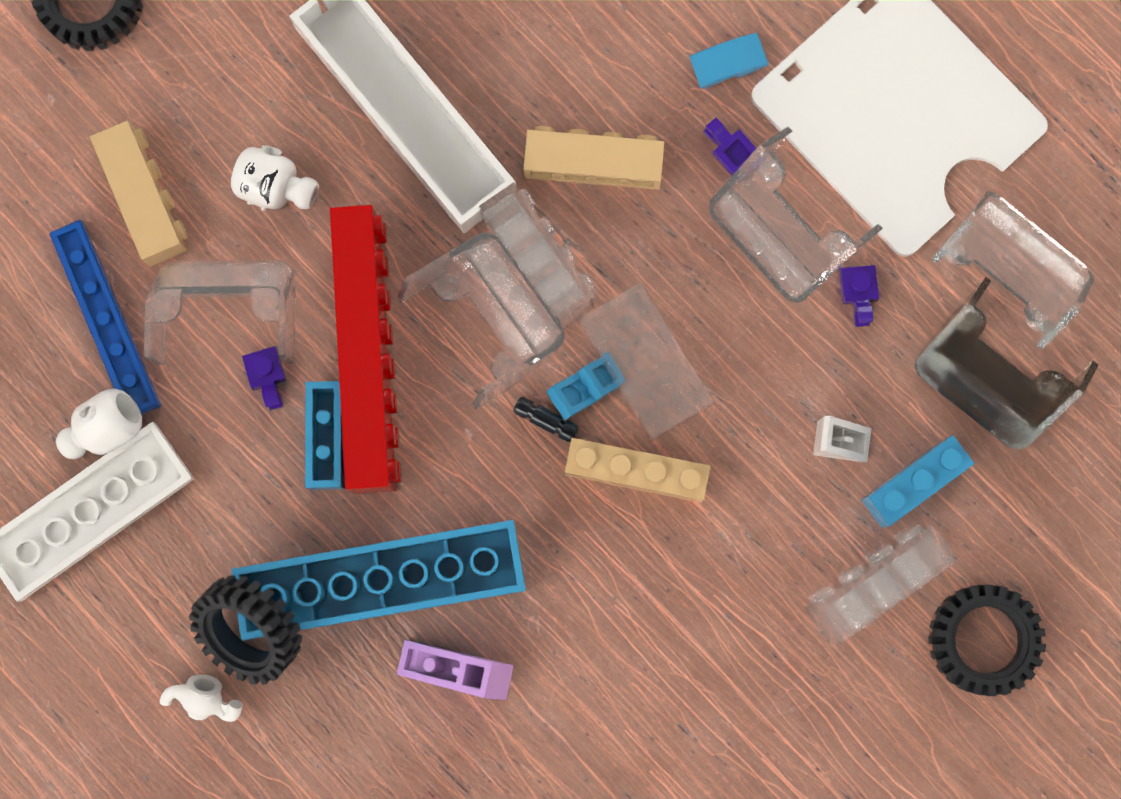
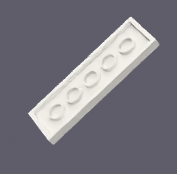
(89, 511)

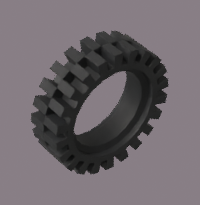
(88, 33)
(263, 612)
(1028, 636)

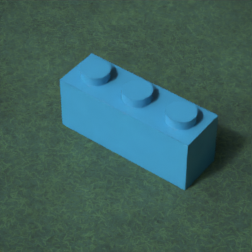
(323, 437)
(917, 481)

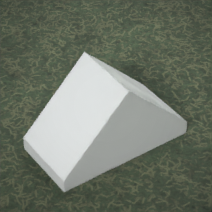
(841, 439)

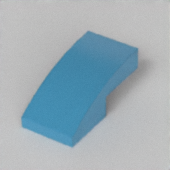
(728, 60)
(582, 389)

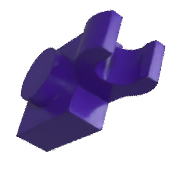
(732, 149)
(860, 288)
(265, 372)

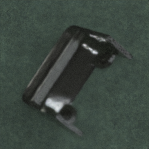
(991, 387)

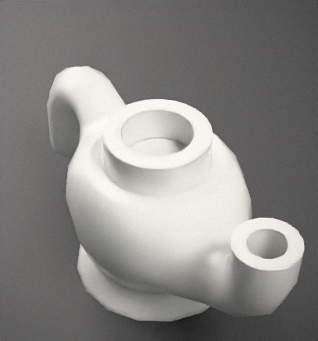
(202, 698)

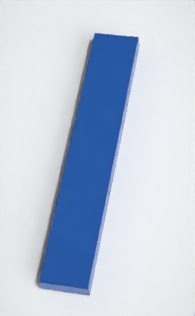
(103, 315)

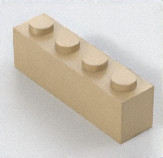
(593, 158)
(139, 194)
(637, 470)

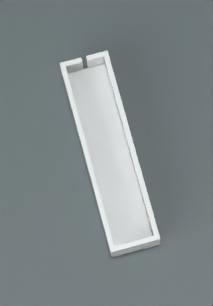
(404, 106)

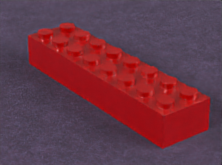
(363, 350)

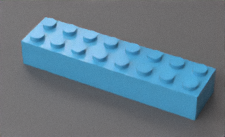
(391, 576)

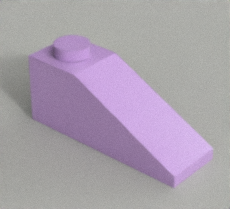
(455, 670)

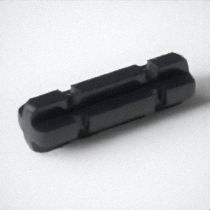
(545, 419)

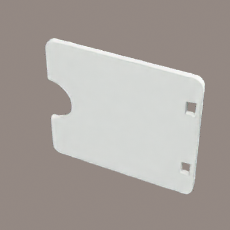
(892, 108)

